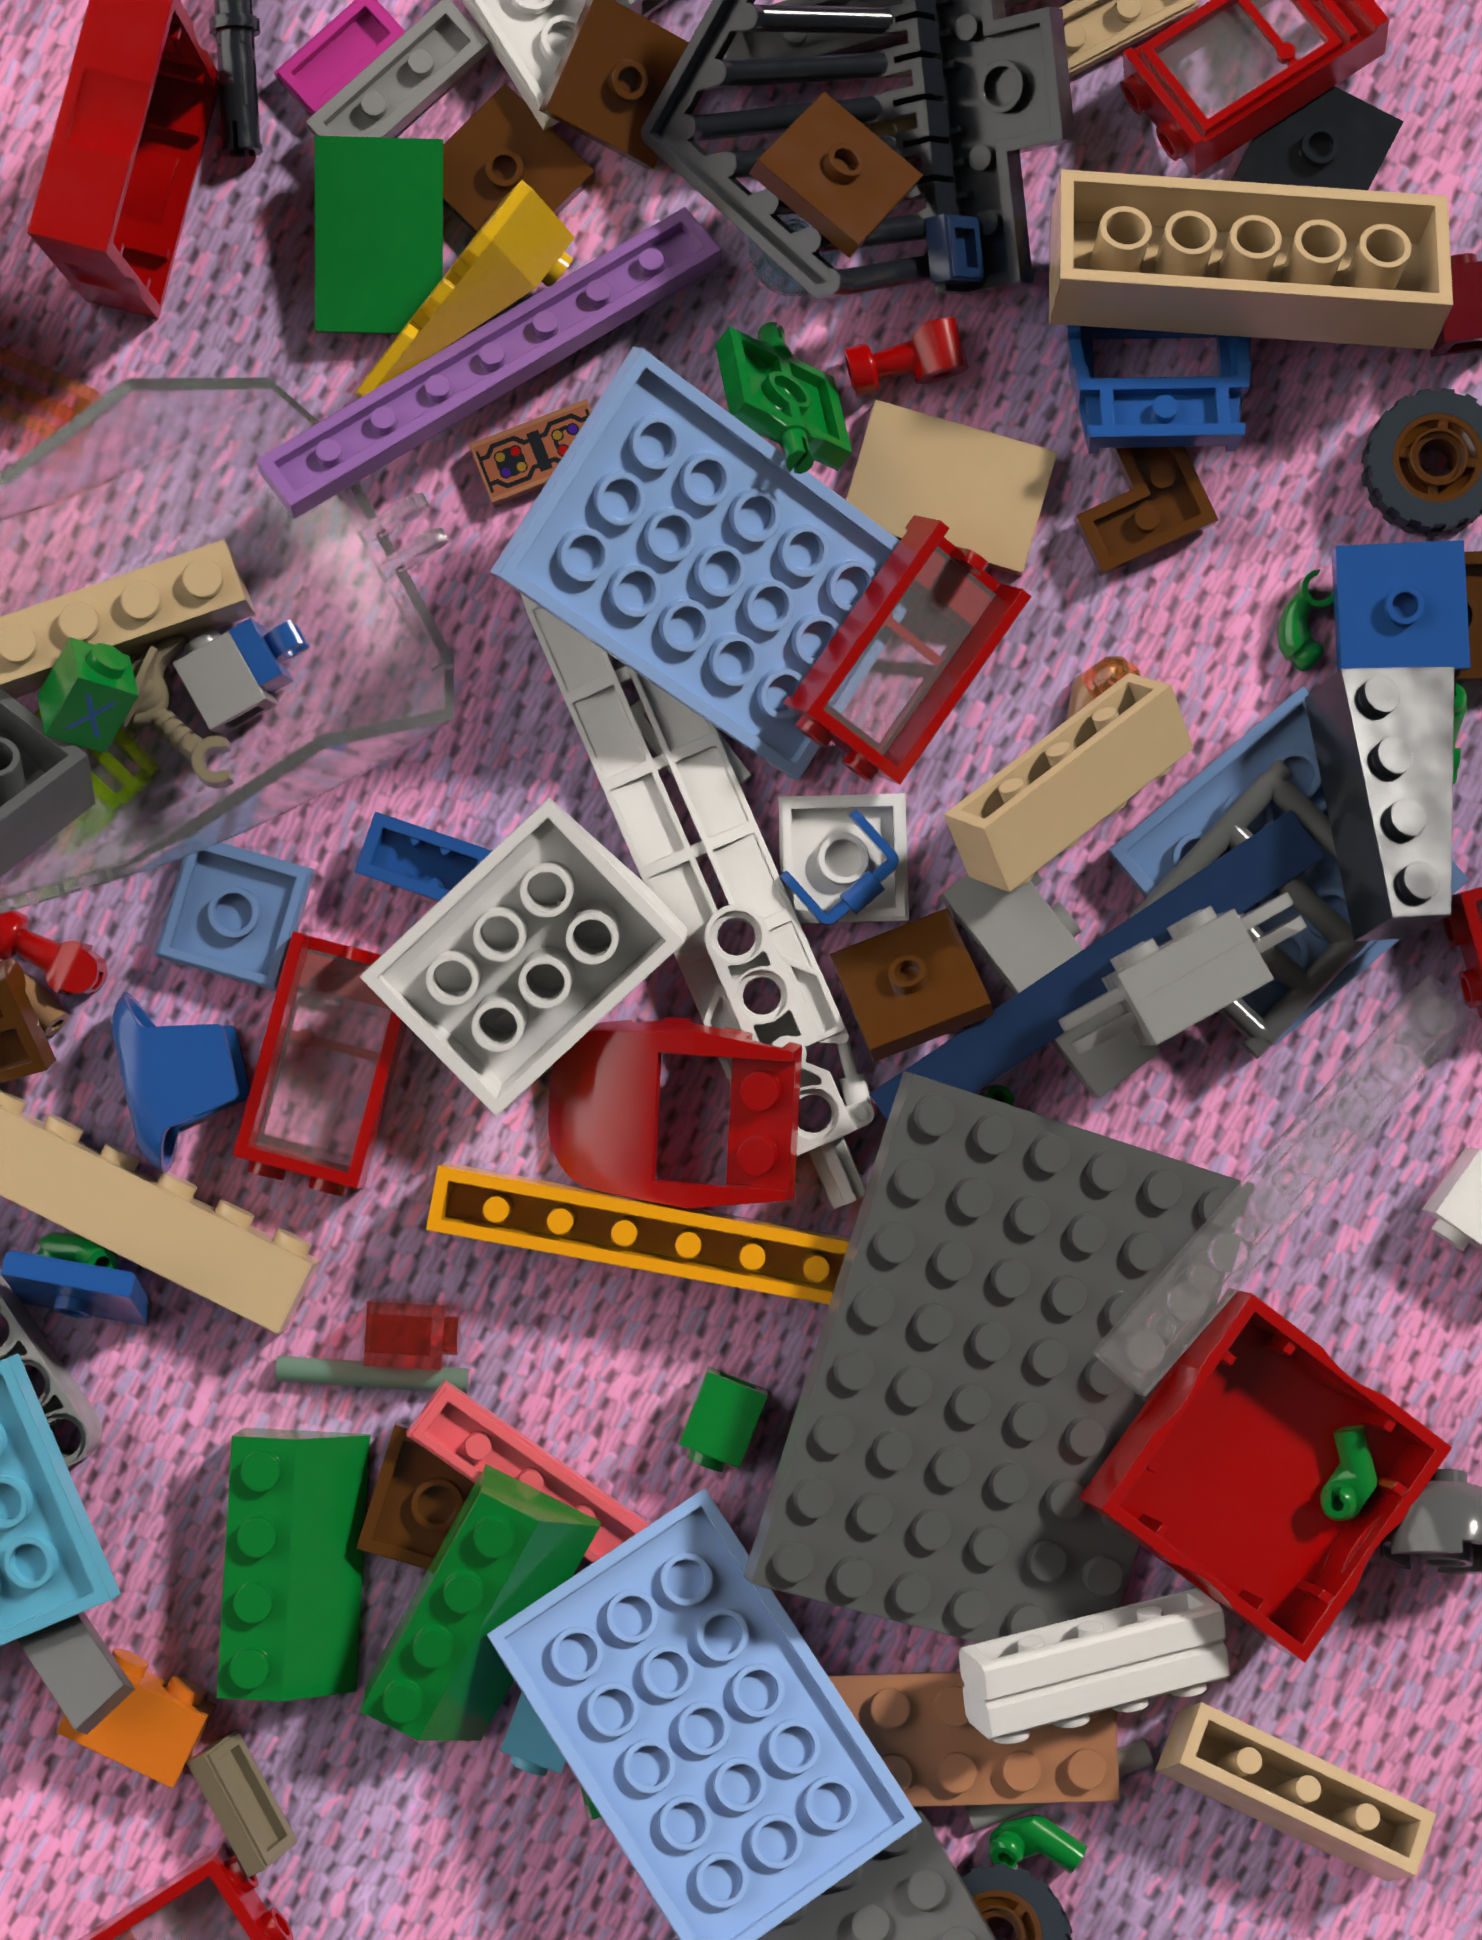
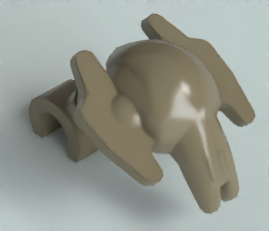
(151, 708)

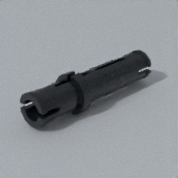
(234, 32)

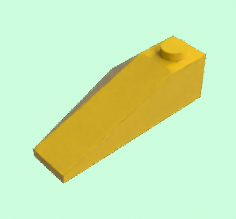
(500, 265)

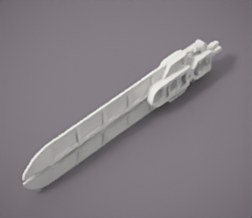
(741, 865)

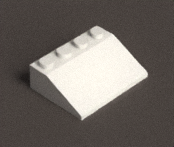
(525, 955)

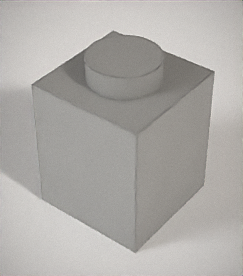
(222, 682)

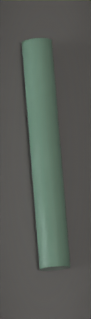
(357, 1375)

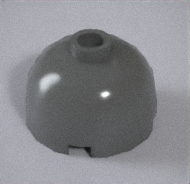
(1440, 1527)

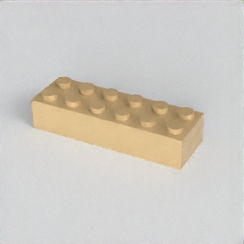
(1249, 259)

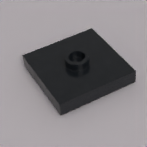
(1322, 144)

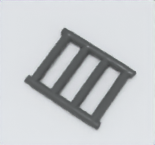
(1301, 984)

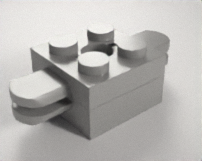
(1185, 979)

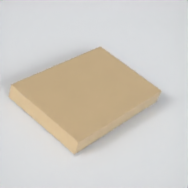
(946, 471)

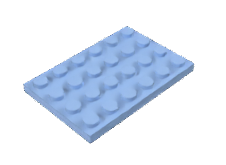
(696, 556)
(703, 1728)

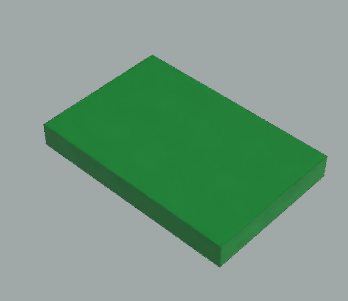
(376, 231)

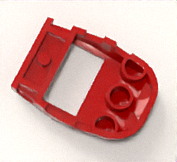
(608, 1112)

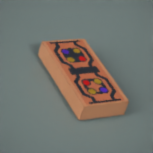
(527, 454)

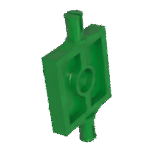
(783, 398)

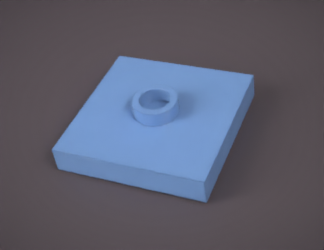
(235, 913)

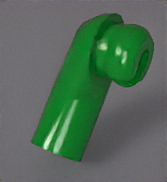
(1031, 1837)

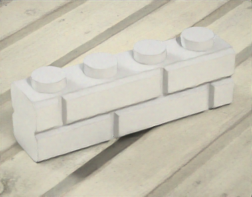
(1093, 1665)

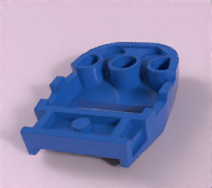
(1159, 408)

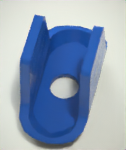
(174, 1076)

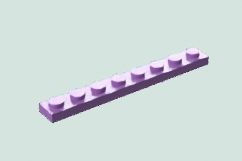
(488, 362)

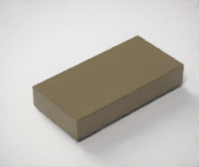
(242, 1802)

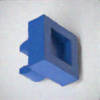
(268, 651)

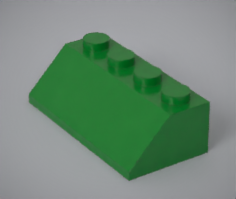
(498, 1558)
(293, 1564)

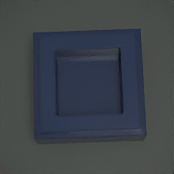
(954, 249)

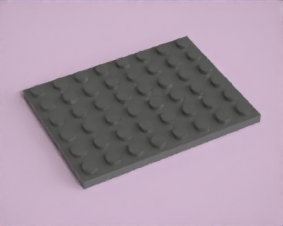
(961, 1375)

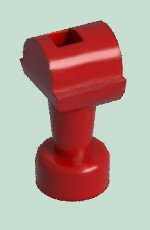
(930, 356)
(67, 965)

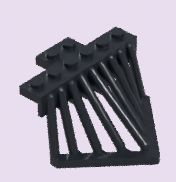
(979, 100)

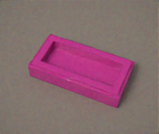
(338, 53)

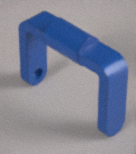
(859, 893)

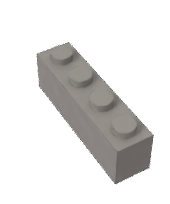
(1024, 943)

